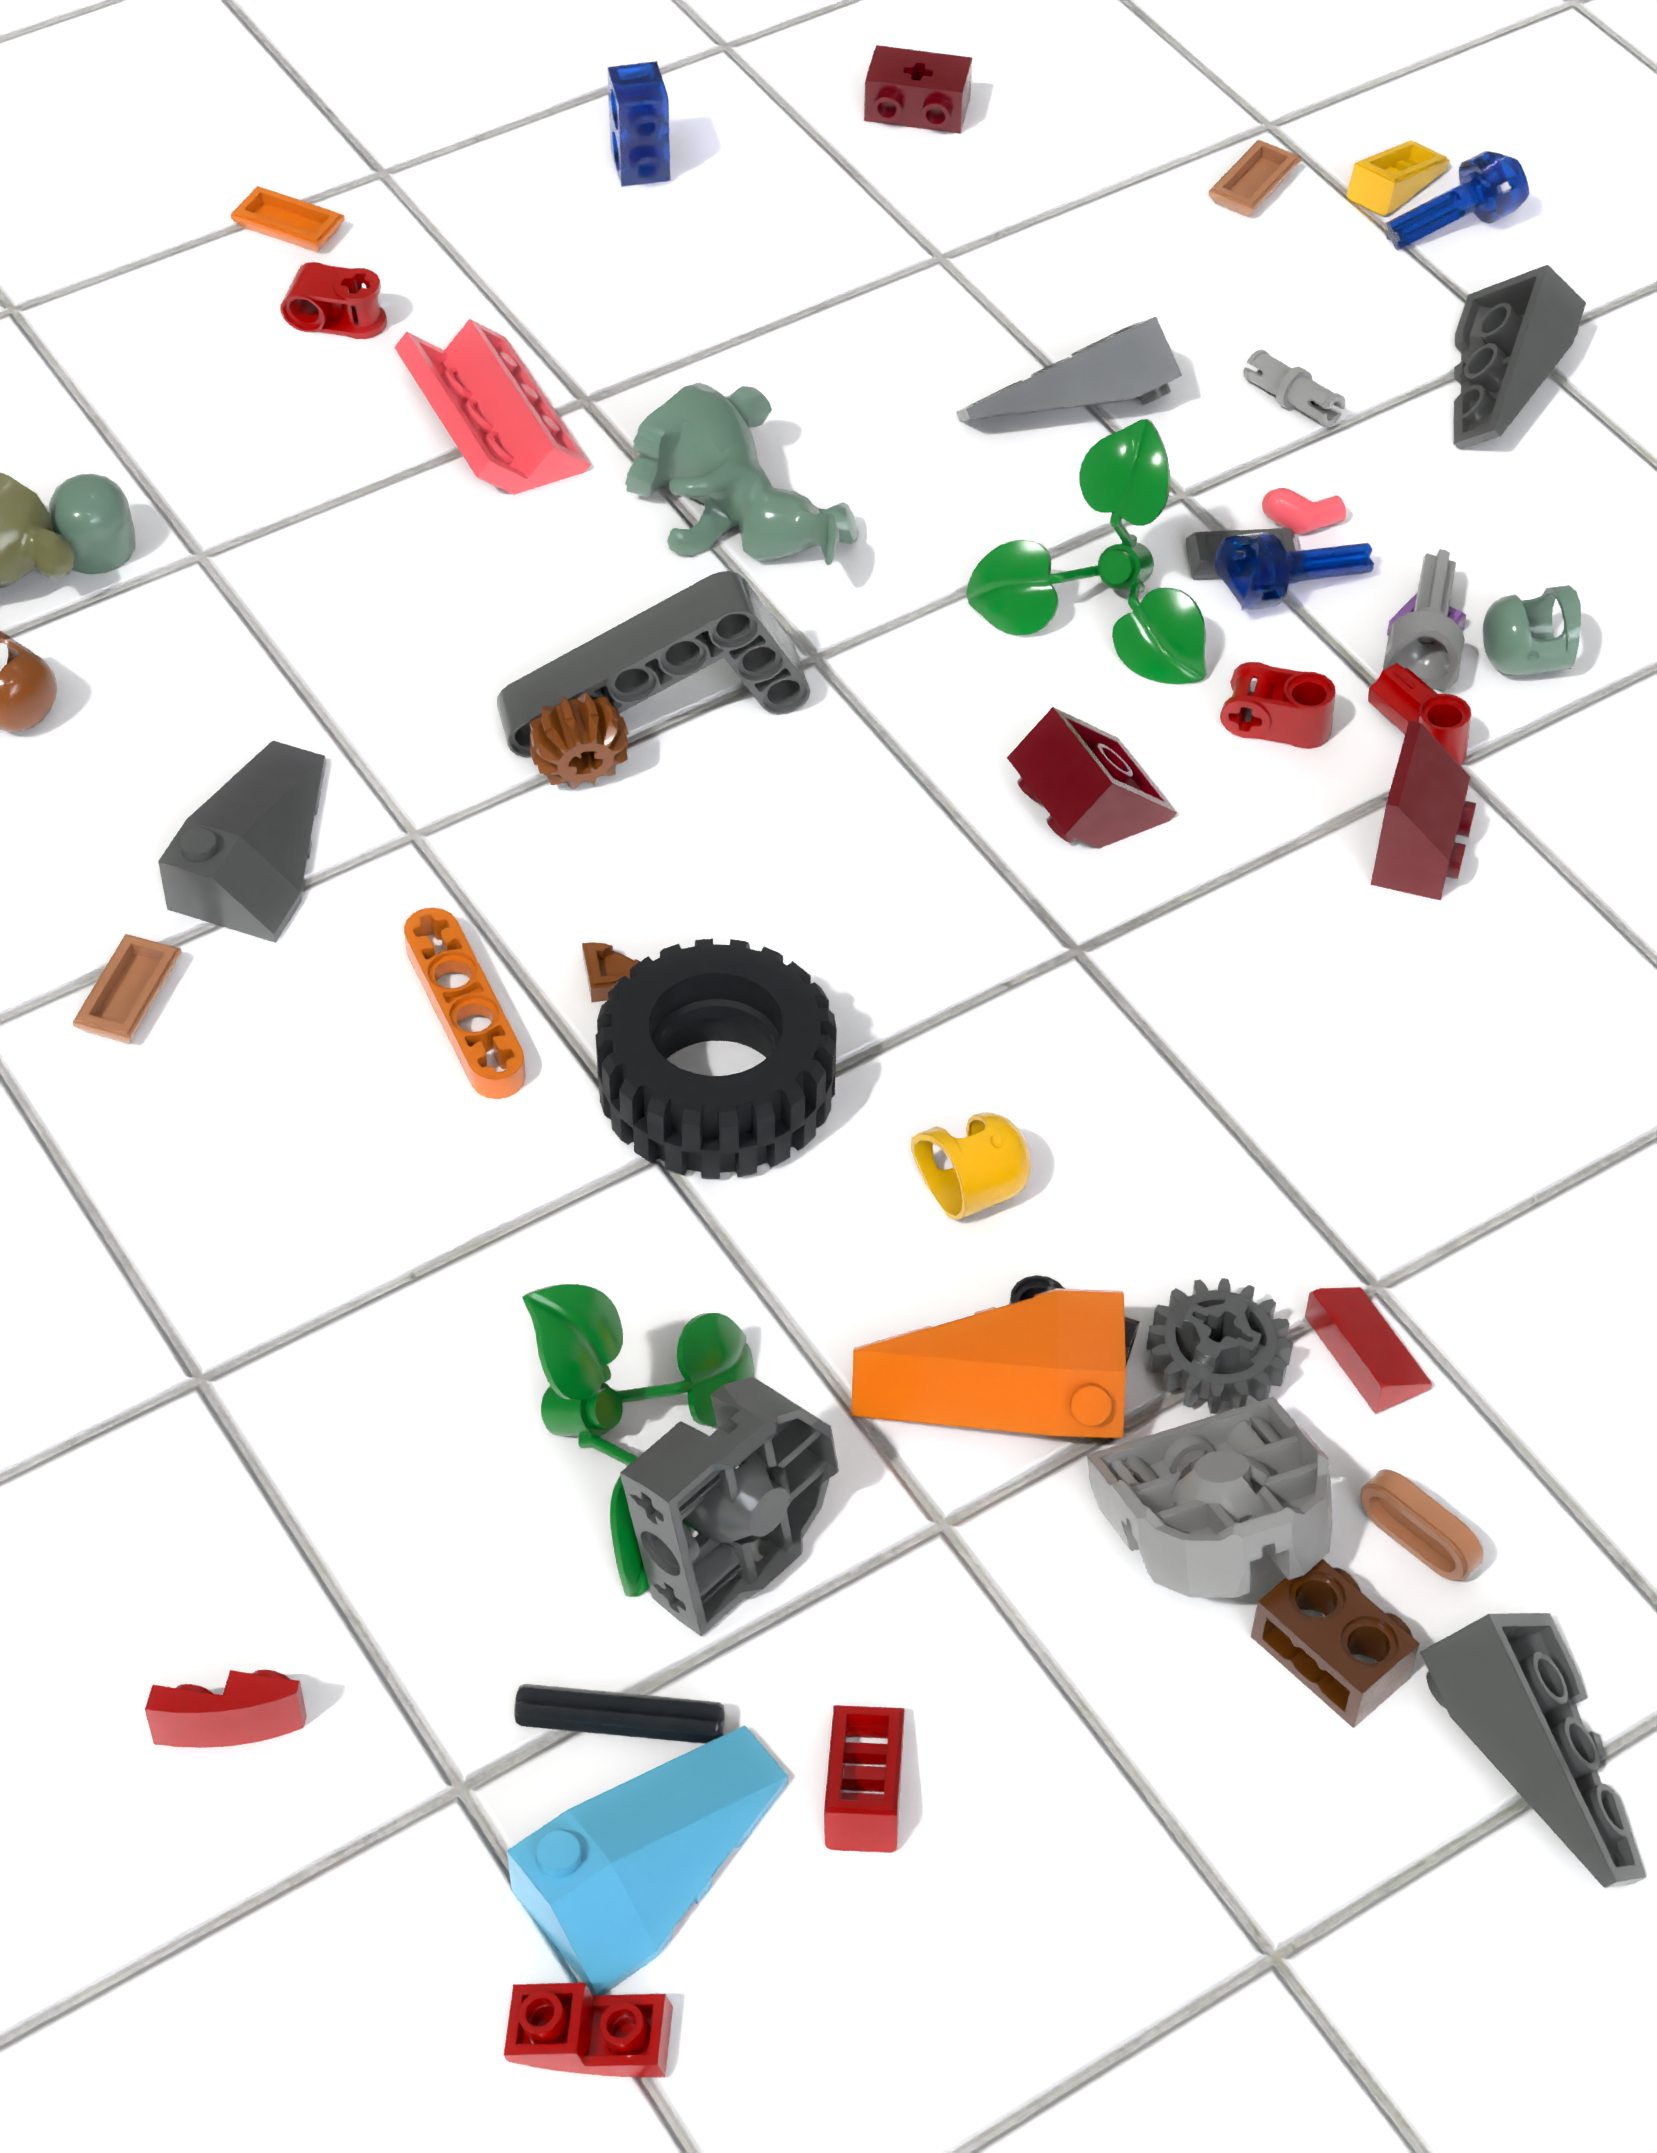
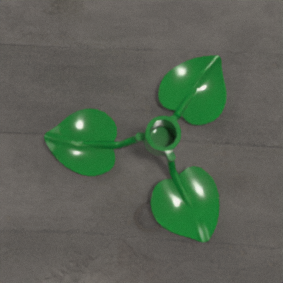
(1166, 630)
(576, 1339)

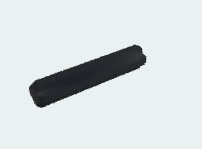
(619, 1713)

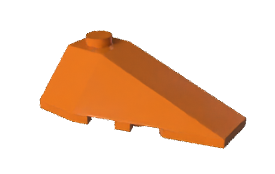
(1013, 1368)

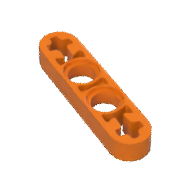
(468, 1000)

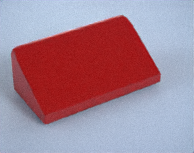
(1365, 1346)

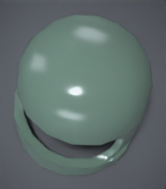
(96, 520)
(1521, 636)

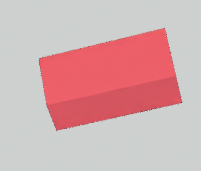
(493, 409)

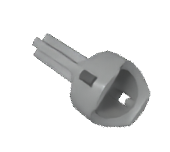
(1427, 638)

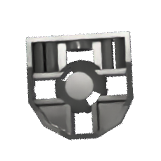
(693, 1479)

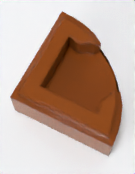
(604, 968)

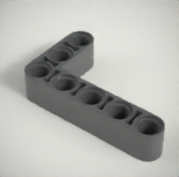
(662, 647)

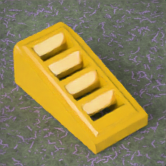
(1394, 176)

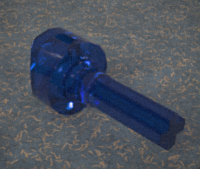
(1477, 193)
(1264, 569)

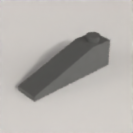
(248, 845)
(1516, 1700)

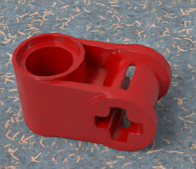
(331, 298)
(1284, 705)

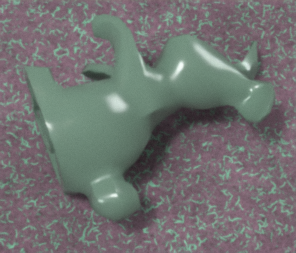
(707, 453)

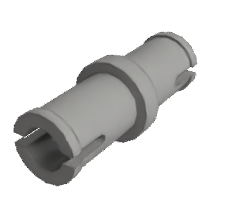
(1294, 388)

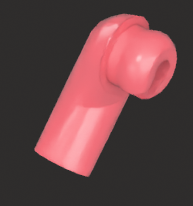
(1300, 513)

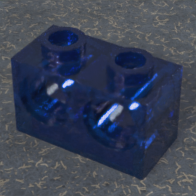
(639, 123)

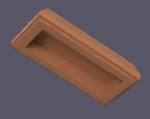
(1253, 178)
(126, 988)

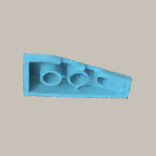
(633, 1860)

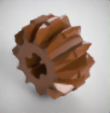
(578, 740)

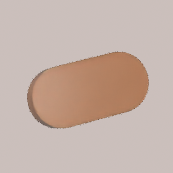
(1421, 1525)

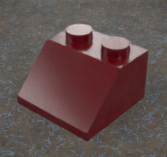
(1087, 782)
(1423, 819)

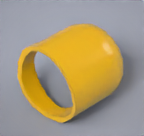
(986, 1164)

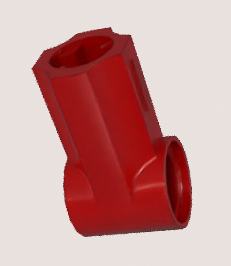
(1405, 697)

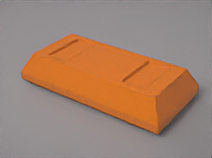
(287, 219)

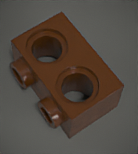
(1323, 1648)

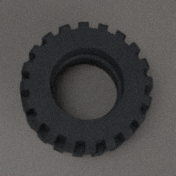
(725, 1119)

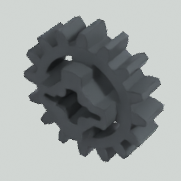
(1219, 1345)

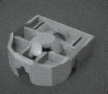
(1191, 1518)

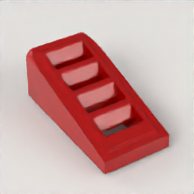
(864, 1819)

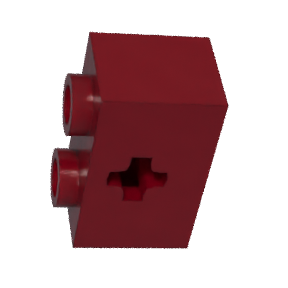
(918, 89)

